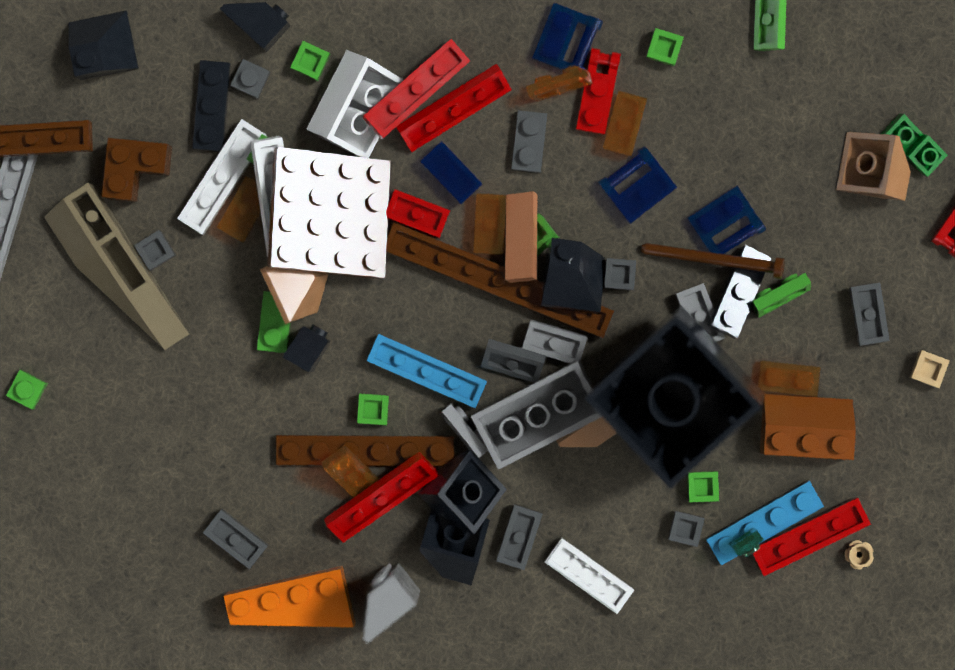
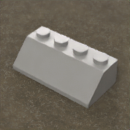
(536, 415)
(389, 599)

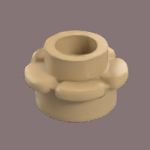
(859, 562)

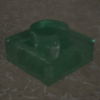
(747, 543)

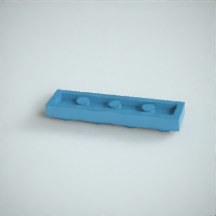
(426, 371)
(767, 519)

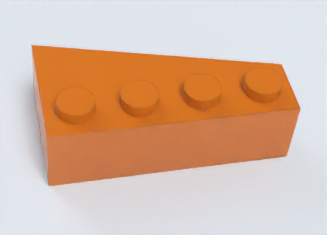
(301, 600)

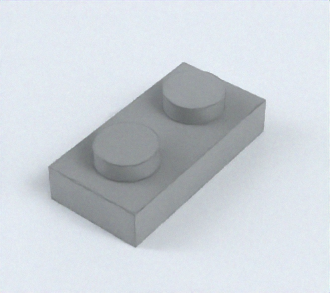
(699, 306)
(554, 342)
(457, 421)

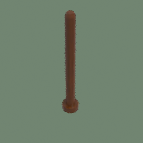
(775, 267)

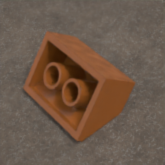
(808, 427)

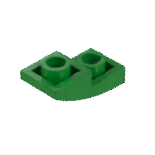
(919, 148)

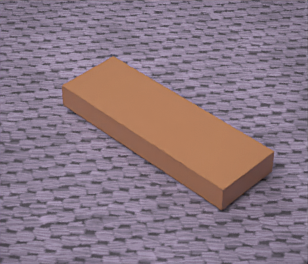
(521, 237)

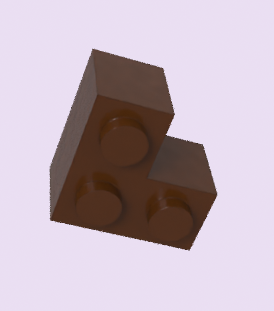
(127, 160)

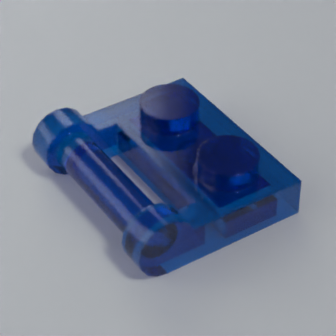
(558, 35)
(644, 192)
(722, 214)

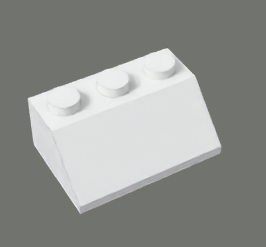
(350, 95)

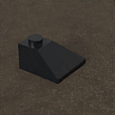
(102, 46)
(573, 277)
(463, 492)
(452, 549)

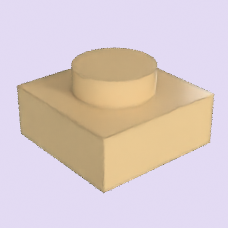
(929, 369)

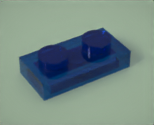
(451, 172)

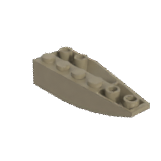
(113, 264)

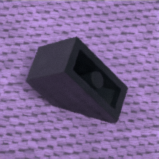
(259, 21)
(308, 348)

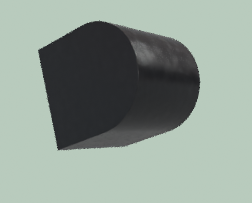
(675, 396)

